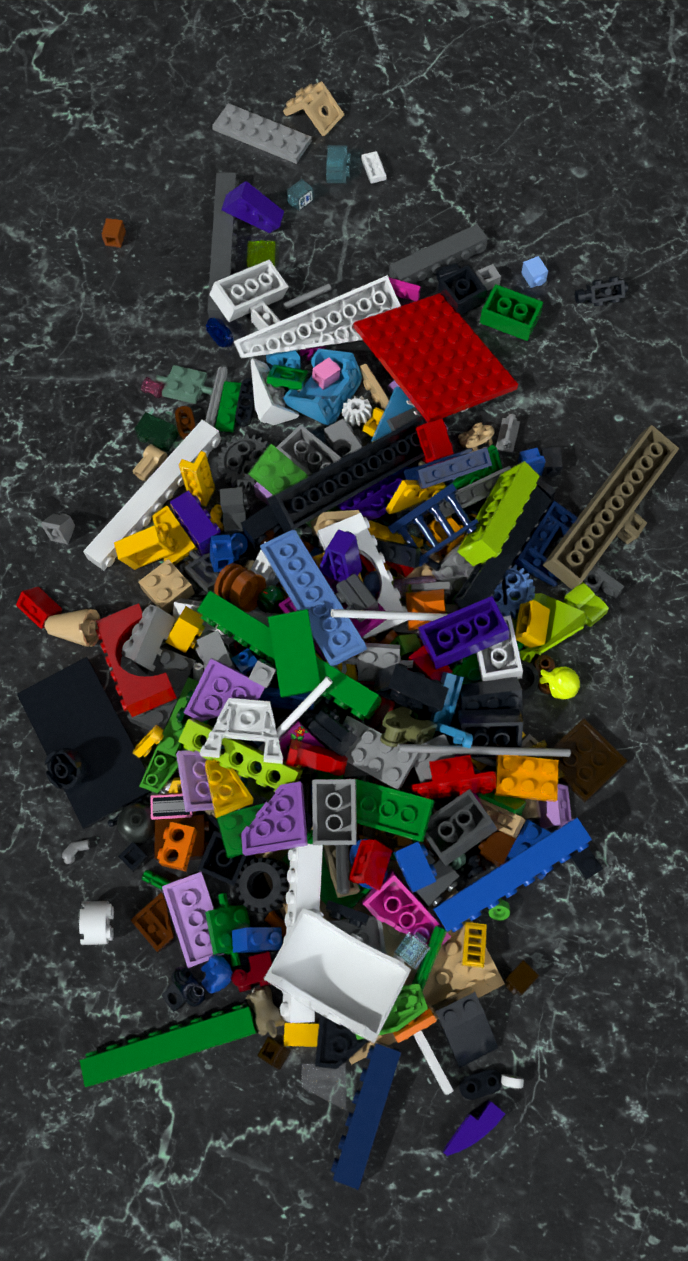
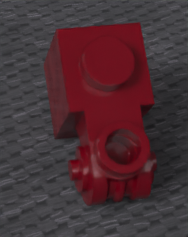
(259, 966)

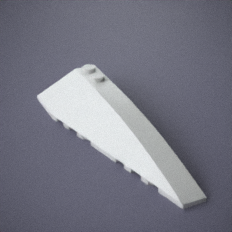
(323, 324)

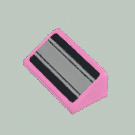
(168, 806)

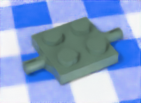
(184, 384)

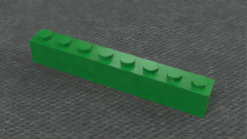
(168, 1046)

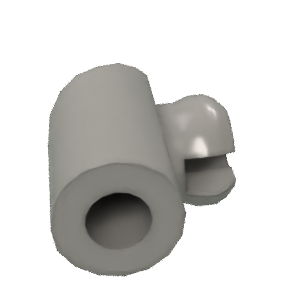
(73, 848)

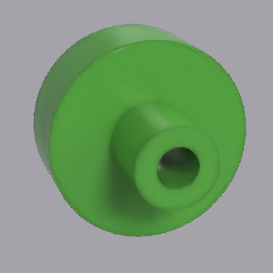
(500, 911)

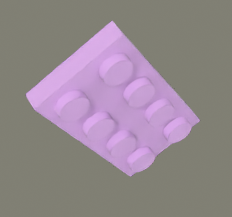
(187, 904)

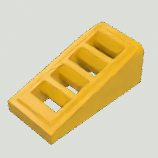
(471, 962)

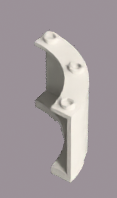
(338, 974)

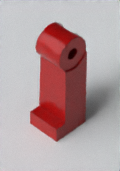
(316, 758)

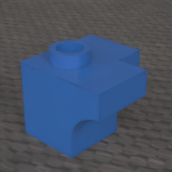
(533, 459)
(223, 551)

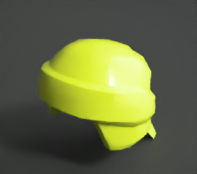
(562, 682)

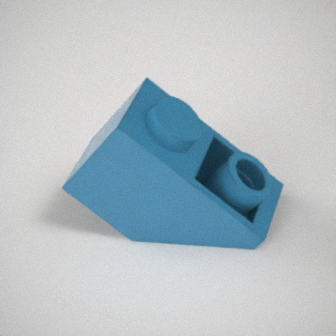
(287, 359)

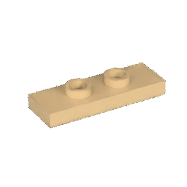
(371, 383)

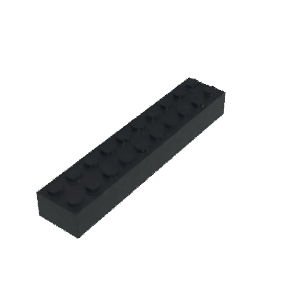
(347, 476)

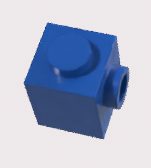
(244, 662)

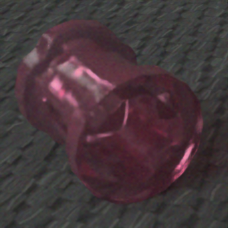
(152, 387)

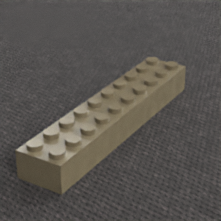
(611, 507)

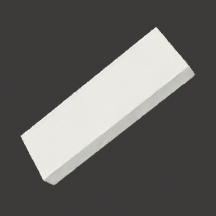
(433, 1063)

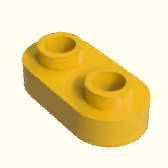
(144, 746)

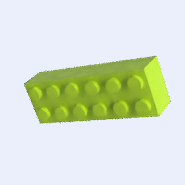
(499, 514)

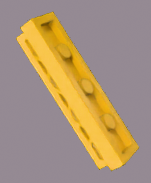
(198, 477)

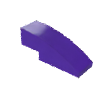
(474, 1129)

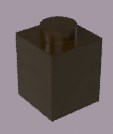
(520, 978)

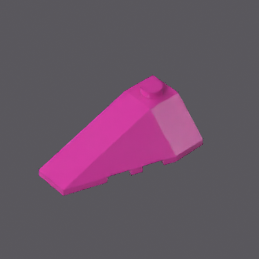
(401, 908)

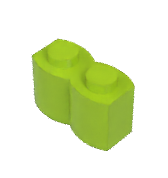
(584, 599)

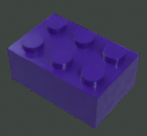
(195, 521)

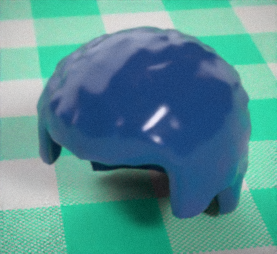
(217, 973)

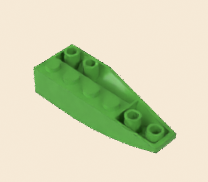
(164, 759)

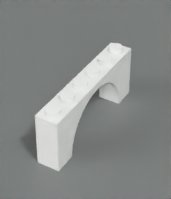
(367, 543)

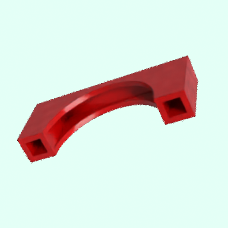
(137, 691)

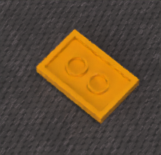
(526, 777)

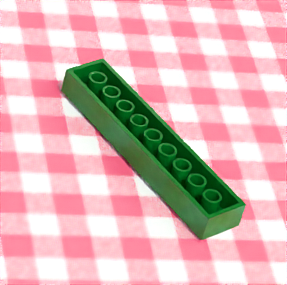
(256, 634)

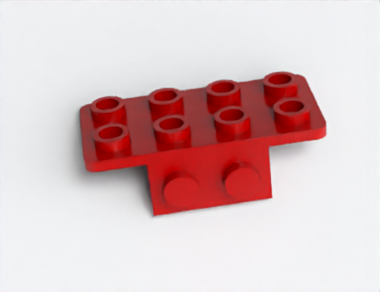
(453, 778)

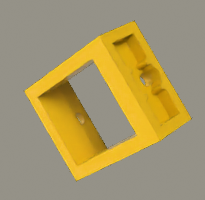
(144, 547)

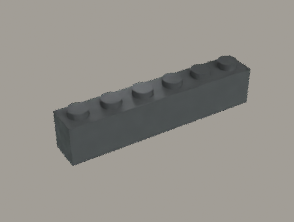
(443, 253)

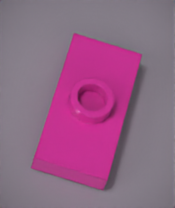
(405, 290)

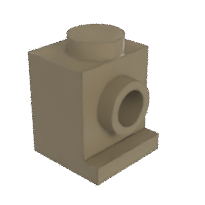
(632, 528)

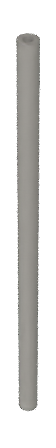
(483, 750)

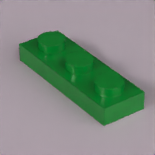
(227, 409)

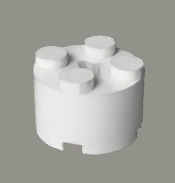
(95, 922)

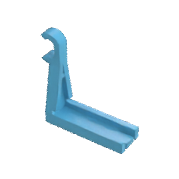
(444, 718)

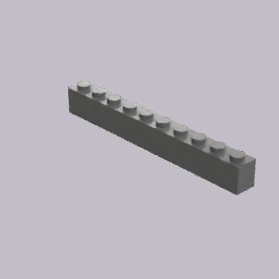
(222, 239)

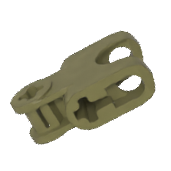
(404, 728)

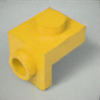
(371, 425)

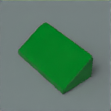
(510, 804)

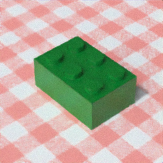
(511, 312)

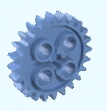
(522, 590)

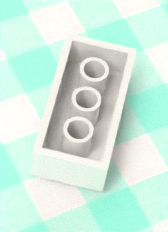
(247, 288)

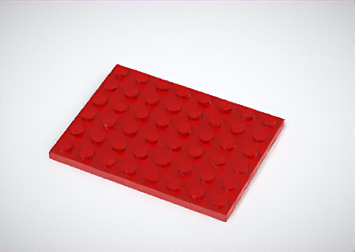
(435, 357)

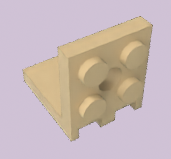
(312, 101)

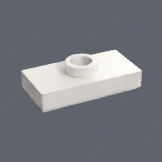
(373, 167)

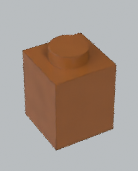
(113, 232)

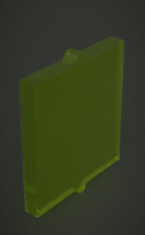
(260, 252)

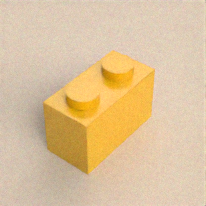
(532, 624)
(185, 629)

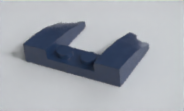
(531, 557)

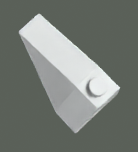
(269, 399)

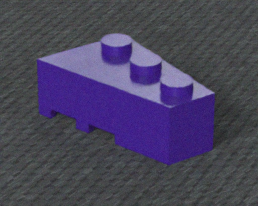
(253, 207)
(341, 557)

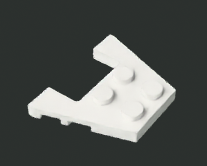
(245, 721)

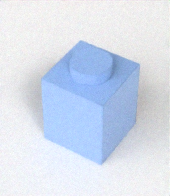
(534, 272)

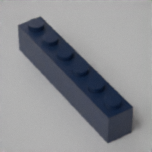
(366, 1116)

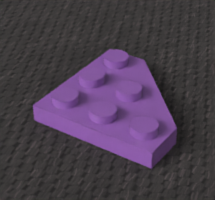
(215, 688)
(278, 823)

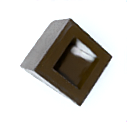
(274, 1053)

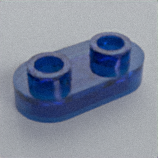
(219, 332)

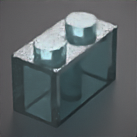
(337, 164)

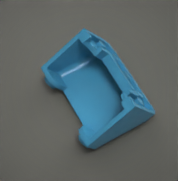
(328, 403)

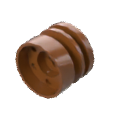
(239, 586)

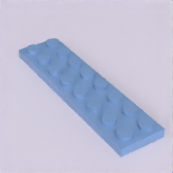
(309, 590)

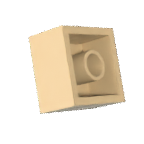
(166, 586)

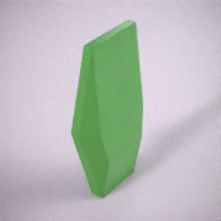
(406, 1008)

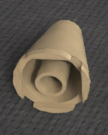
(75, 626)

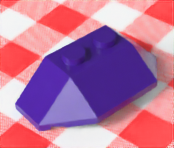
(374, 499)

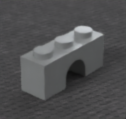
(341, 435)

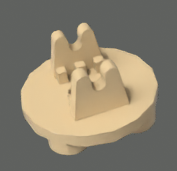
(476, 436)

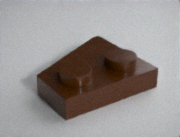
(155, 923)

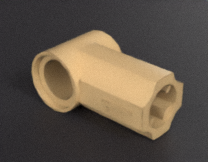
(151, 459)

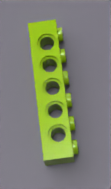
(191, 739)

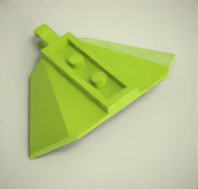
(562, 623)

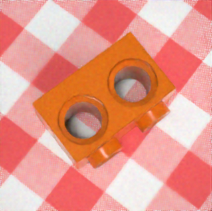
(183, 847)

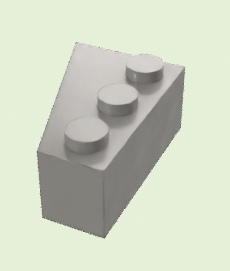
(148, 636)

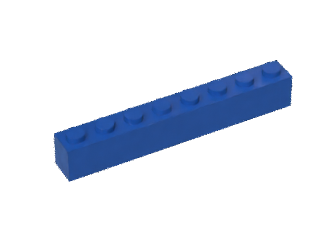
(512, 874)

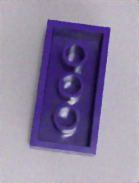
(464, 632)

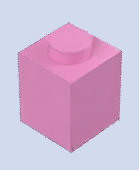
(326, 373)

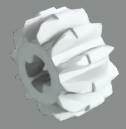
(357, 411)

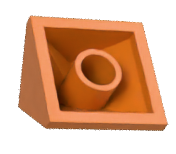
(425, 602)

